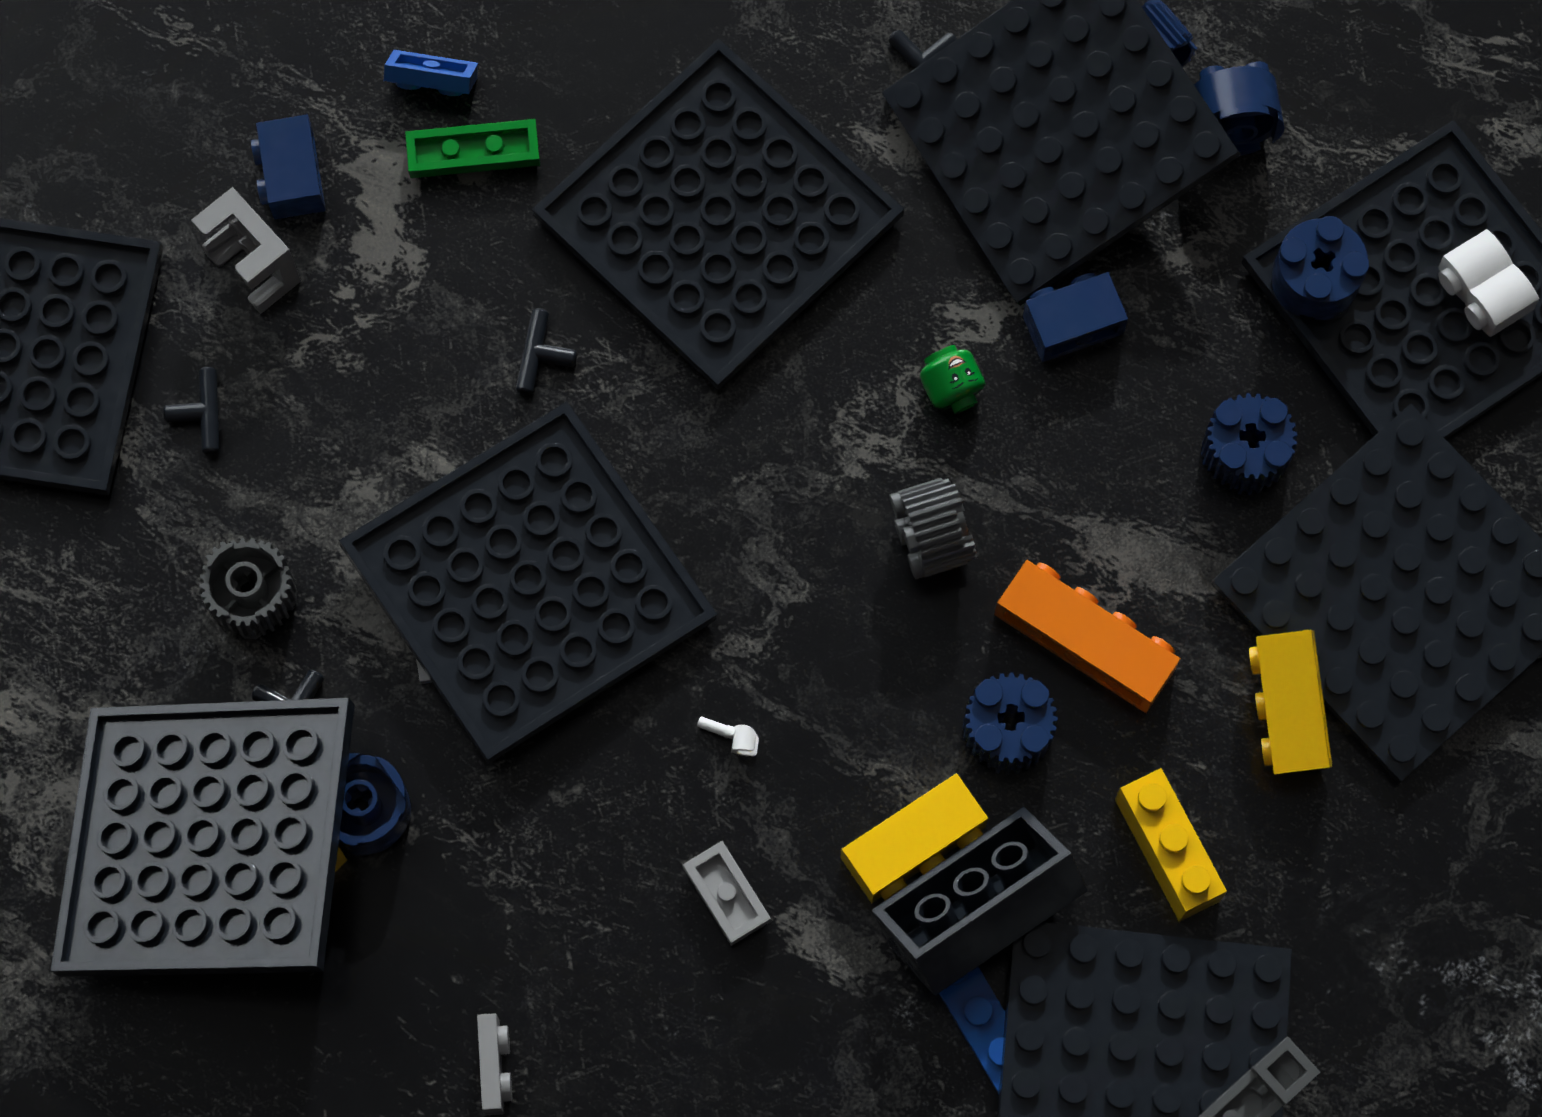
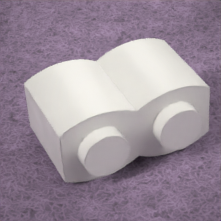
(1487, 283)

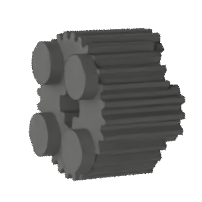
(933, 527)
(254, 610)

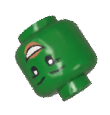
(952, 379)

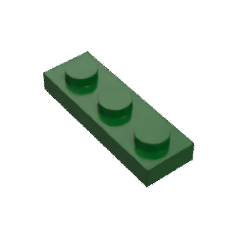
(472, 148)

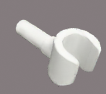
(744, 737)

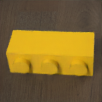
(1291, 702)
(914, 839)
(1170, 844)

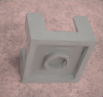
(248, 232)

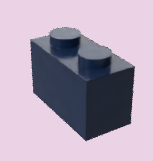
(289, 167)
(1074, 315)

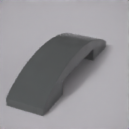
(1267, 1084)

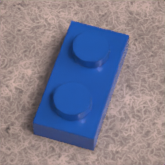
(418, 70)

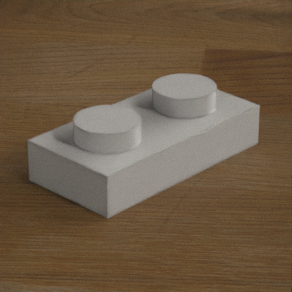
(726, 893)
(495, 1085)

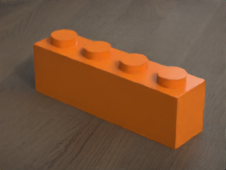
(1087, 635)

